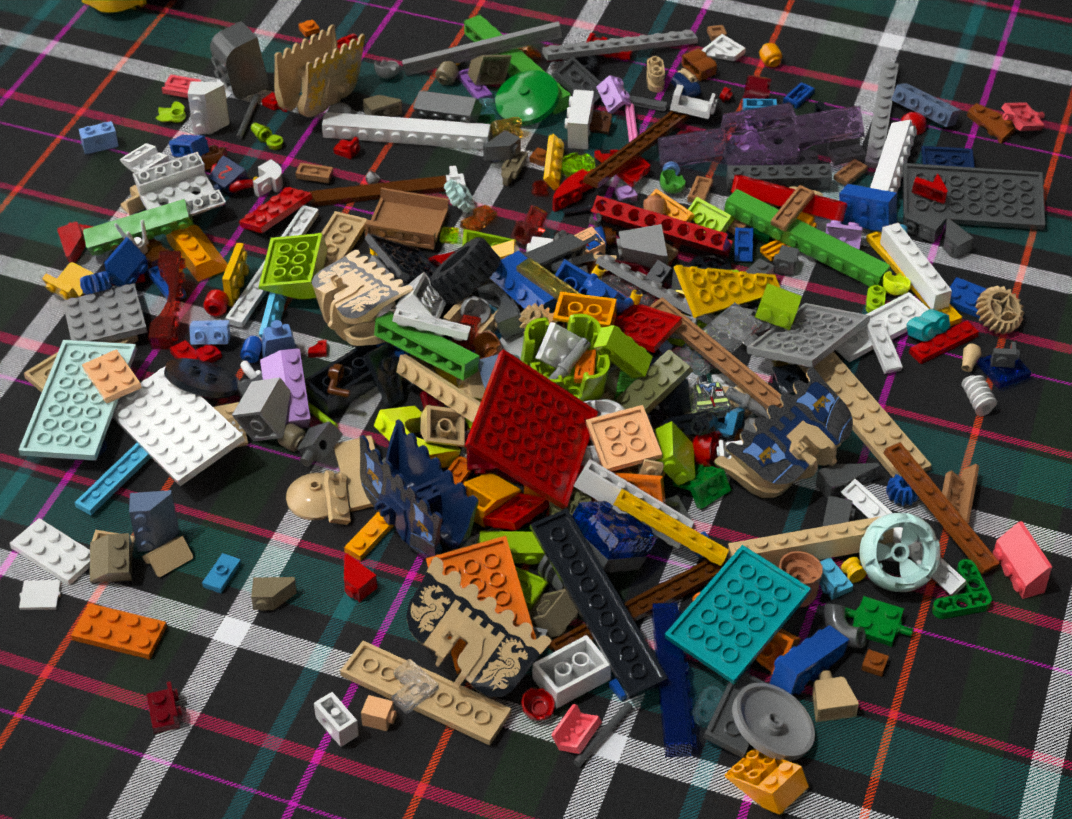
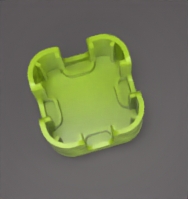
(584, 327)

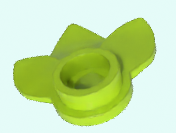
(175, 113)

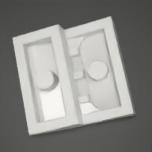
(143, 158)

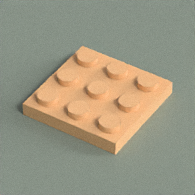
(623, 438)

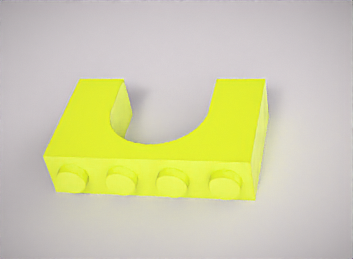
(412, 420)

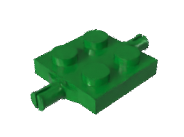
(879, 620)

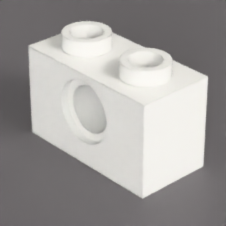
(336, 719)

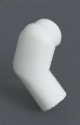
(248, 370)

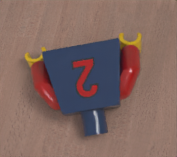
(230, 177)

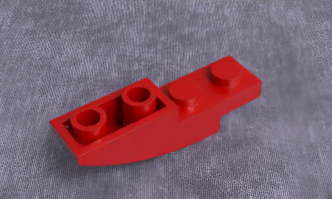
(570, 190)

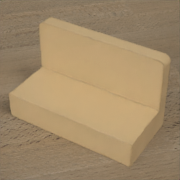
(168, 556)

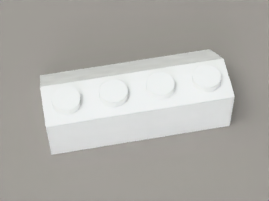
(423, 298)

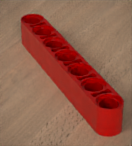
(779, 194)

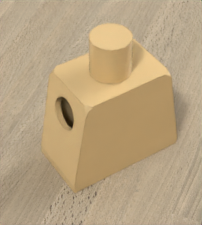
(833, 698)

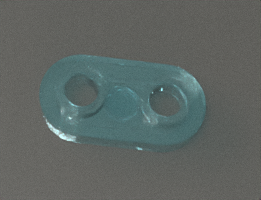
(706, 706)

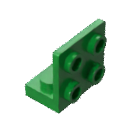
(707, 485)

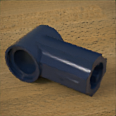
(690, 89)

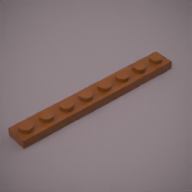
(941, 508)

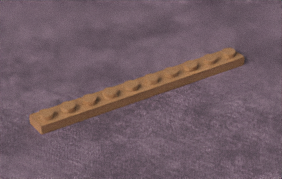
(722, 359)

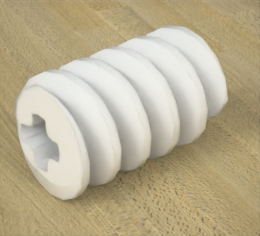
(979, 394)

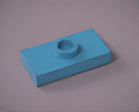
(221, 573)

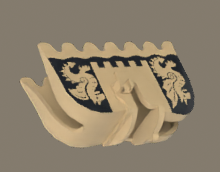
(355, 295)
(495, 649)

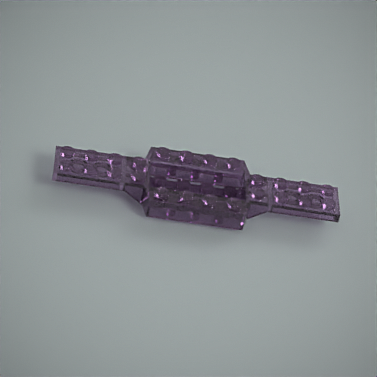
(803, 133)

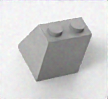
(643, 246)
(263, 409)

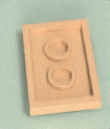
(111, 376)

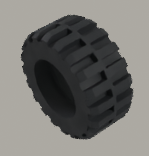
(465, 270)

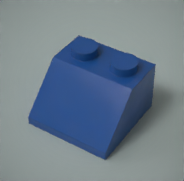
(126, 264)

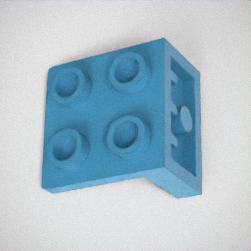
(732, 422)

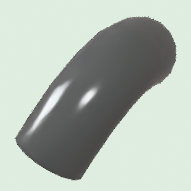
(836, 618)

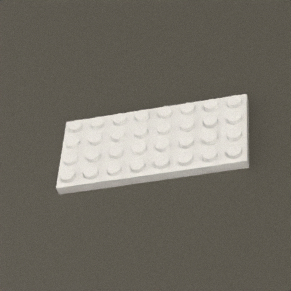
(175, 427)

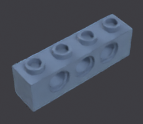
(926, 104)

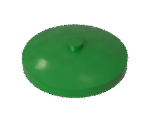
(529, 96)

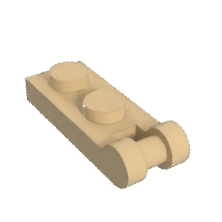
(336, 497)

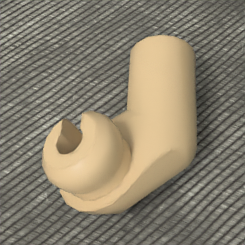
(688, 74)

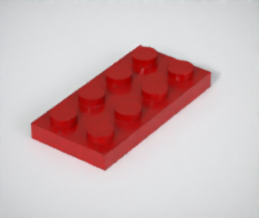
(275, 209)

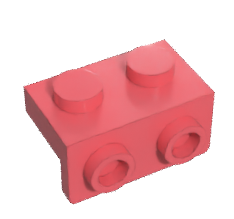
(575, 730)

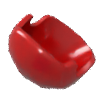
(917, 120)
(537, 704)

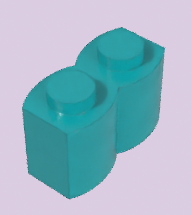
(928, 325)

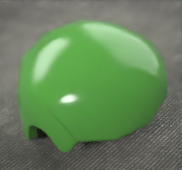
(671, 182)

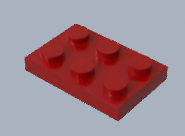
(516, 512)

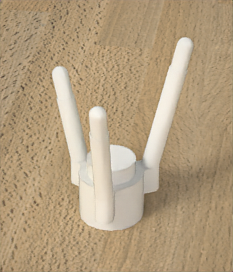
(140, 243)

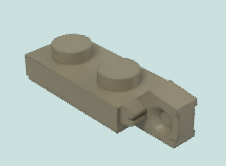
(512, 167)

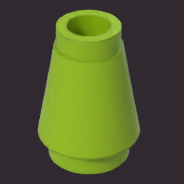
(261, 132)

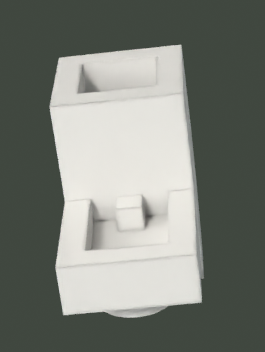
(269, 178)

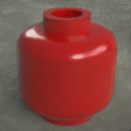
(216, 303)

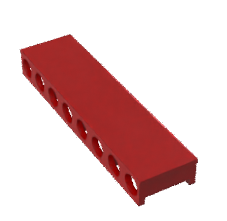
(677, 231)

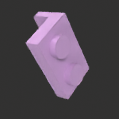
(613, 93)
(847, 233)

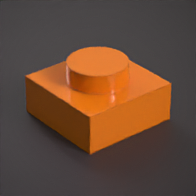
(309, 28)

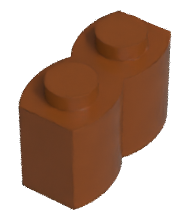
(699, 64)

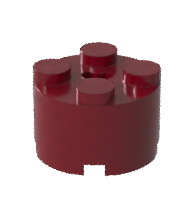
(757, 87)

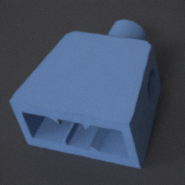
(277, 338)

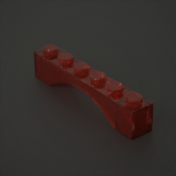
(163, 328)

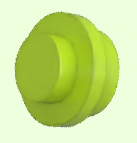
(274, 142)

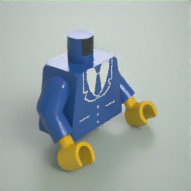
(598, 288)

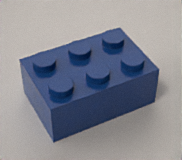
(869, 207)

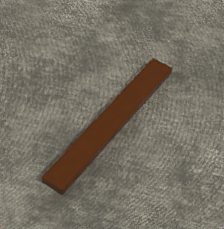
(373, 191)

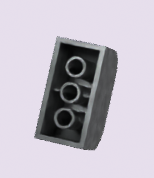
(239, 60)

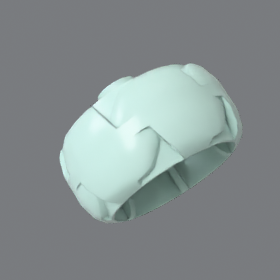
(912, 575)

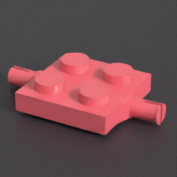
(1023, 116)

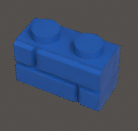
(188, 144)

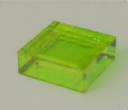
(449, 235)

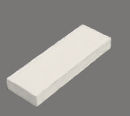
(883, 347)

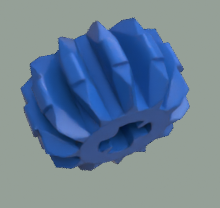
(95, 282)
(900, 491)

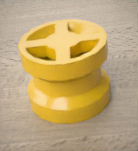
(853, 569)

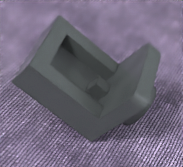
(1005, 357)

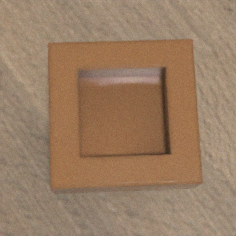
(715, 31)

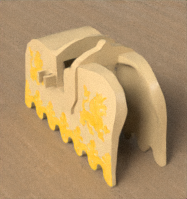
(321, 69)

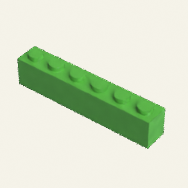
(157, 222)
(428, 347)

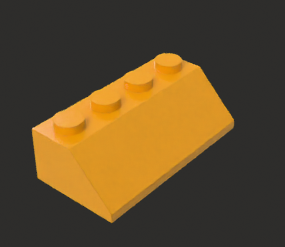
(200, 254)

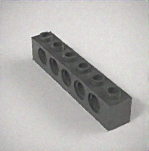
(807, 175)

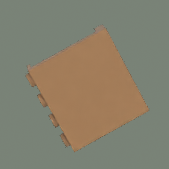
(408, 218)

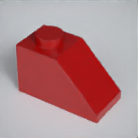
(72, 240)
(358, 579)

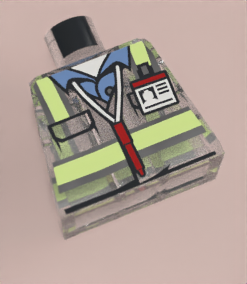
(709, 396)

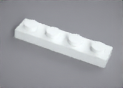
(436, 325)

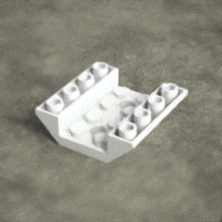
(177, 181)

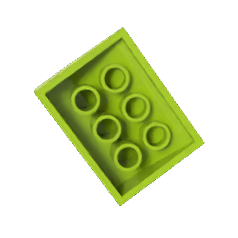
(293, 264)

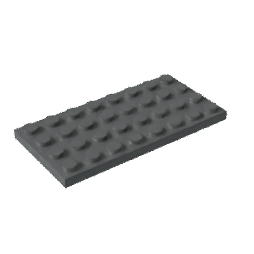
(979, 196)

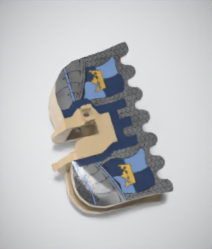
(792, 439)

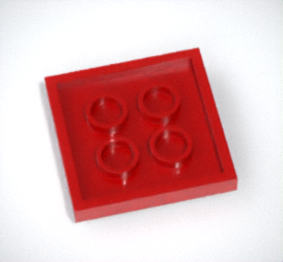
(647, 325)

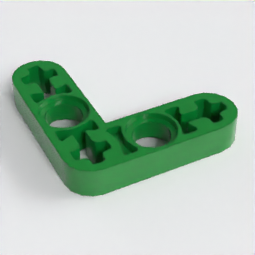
(971, 595)

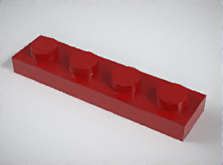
(944, 342)

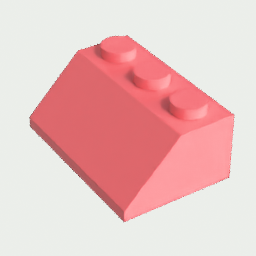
(1023, 561)

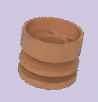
(805, 569)

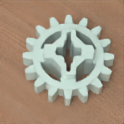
(459, 196)

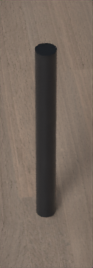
(584, 209)

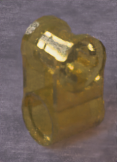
(499, 126)

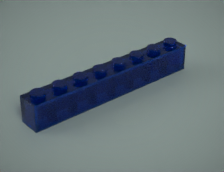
(673, 694)

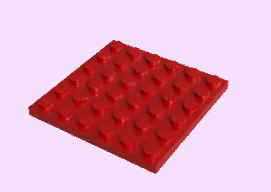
(531, 429)

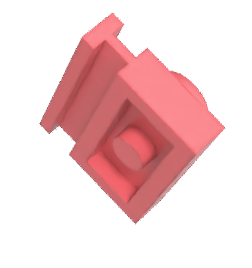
(178, 85)

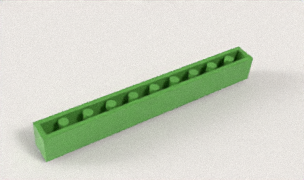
(480, 29)
(808, 240)

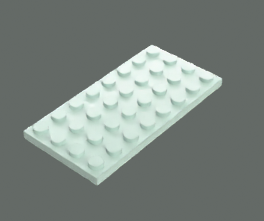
(70, 411)

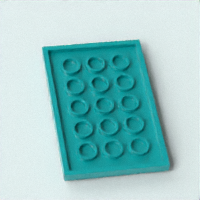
(737, 614)

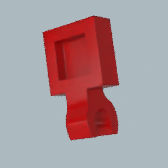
(271, 102)

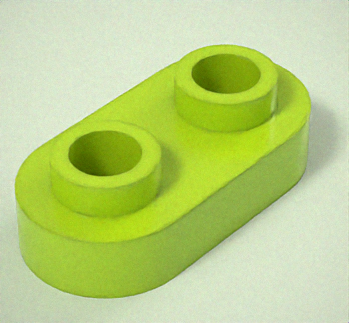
(875, 297)

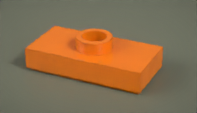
(585, 364)

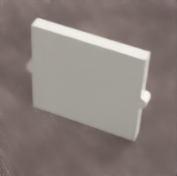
(40, 595)

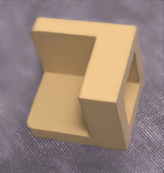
(134, 203)

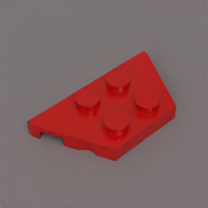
(630, 174)

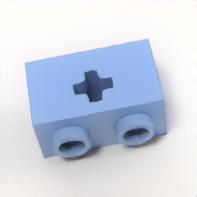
(98, 137)
(210, 332)

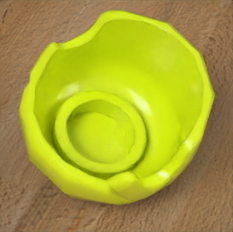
(896, 284)

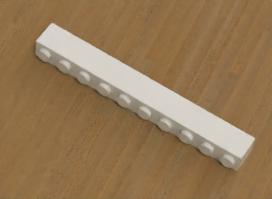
(405, 130)

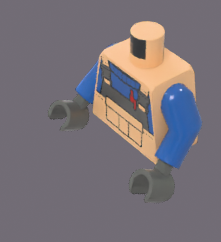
(592, 236)

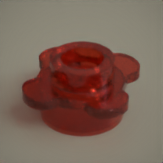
(540, 188)

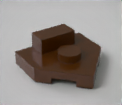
(213, 156)

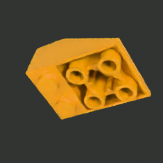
(491, 493)
(768, 781)

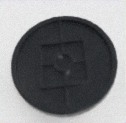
(201, 378)

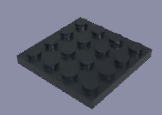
(401, 259)

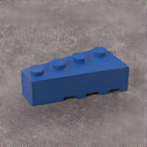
(808, 660)

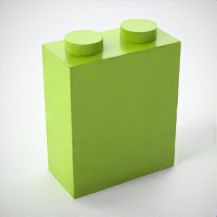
(778, 306)
(676, 453)

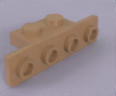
(961, 490)

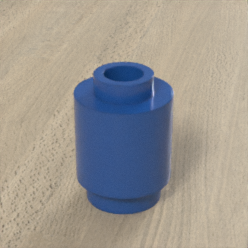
(251, 349)

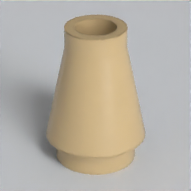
(971, 355)

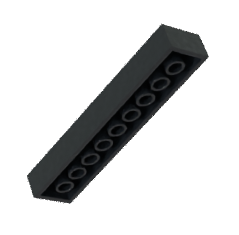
(356, 378)

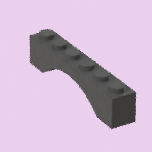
(508, 313)

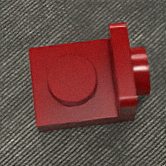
(347, 149)

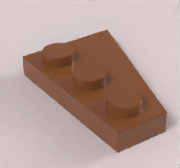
(992, 122)

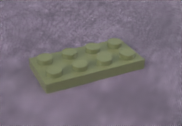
(658, 383)

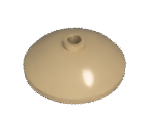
(307, 497)

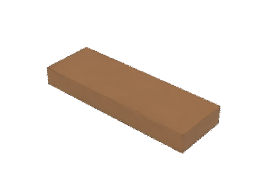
(792, 208)

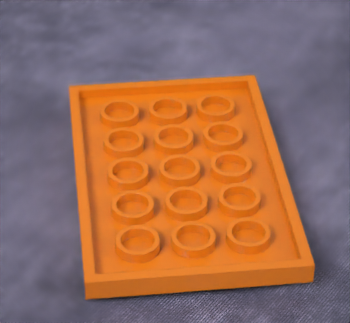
(494, 573)

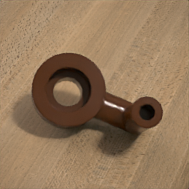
(609, 235)
(336, 375)

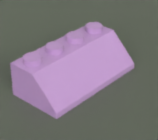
(289, 368)

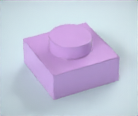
(626, 192)

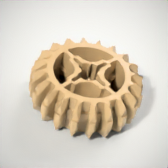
(999, 310)

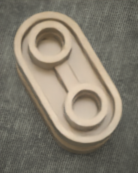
(655, 74)

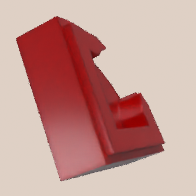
(318, 350)

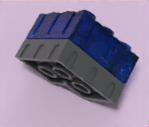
(614, 537)

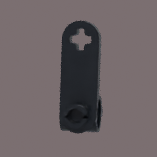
(695, 423)

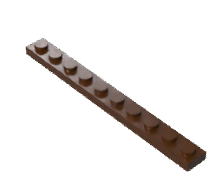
(635, 148)
(663, 593)

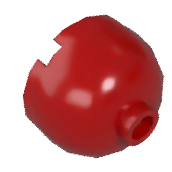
(706, 448)

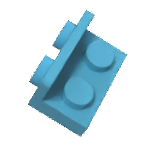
(834, 580)

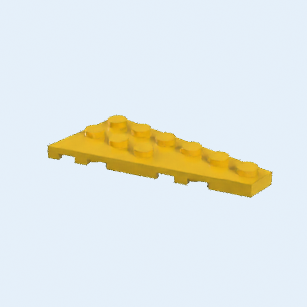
(718, 289)

